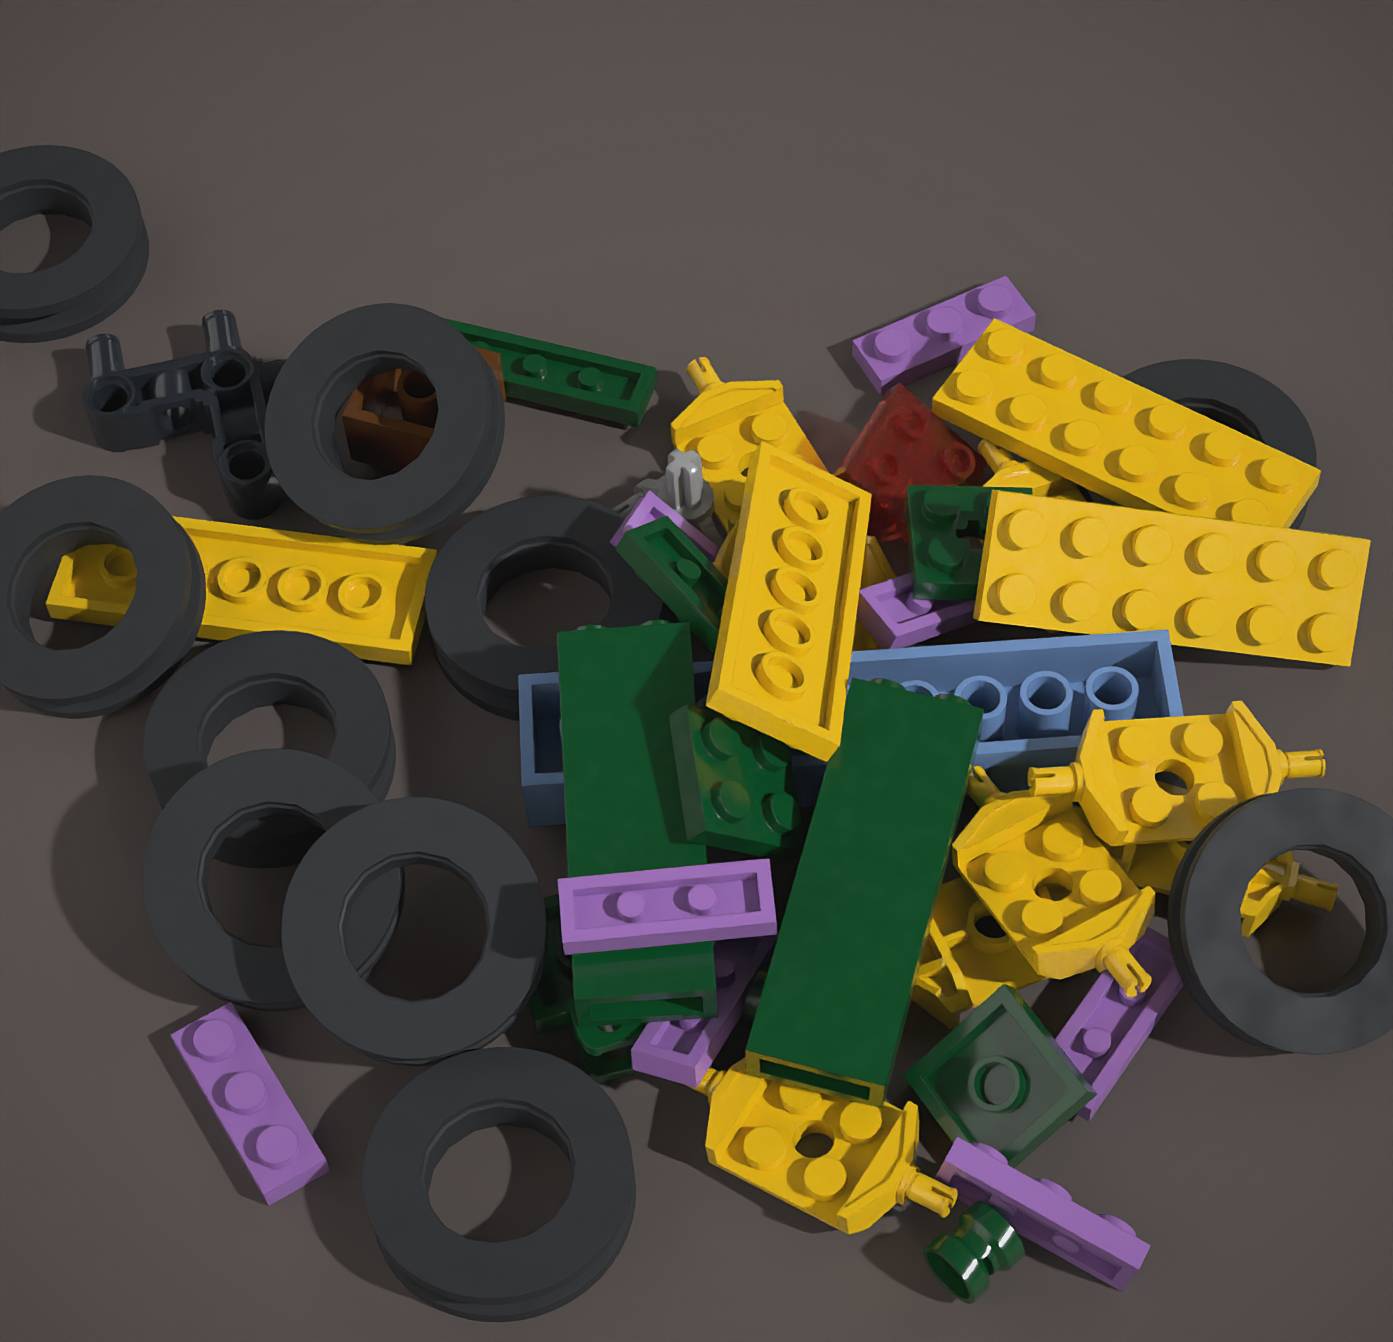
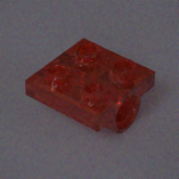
(902, 448)

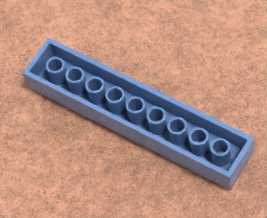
(1030, 691)

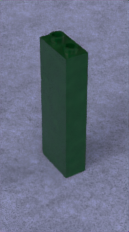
(629, 809)
(865, 892)

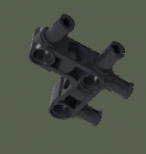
(205, 392)

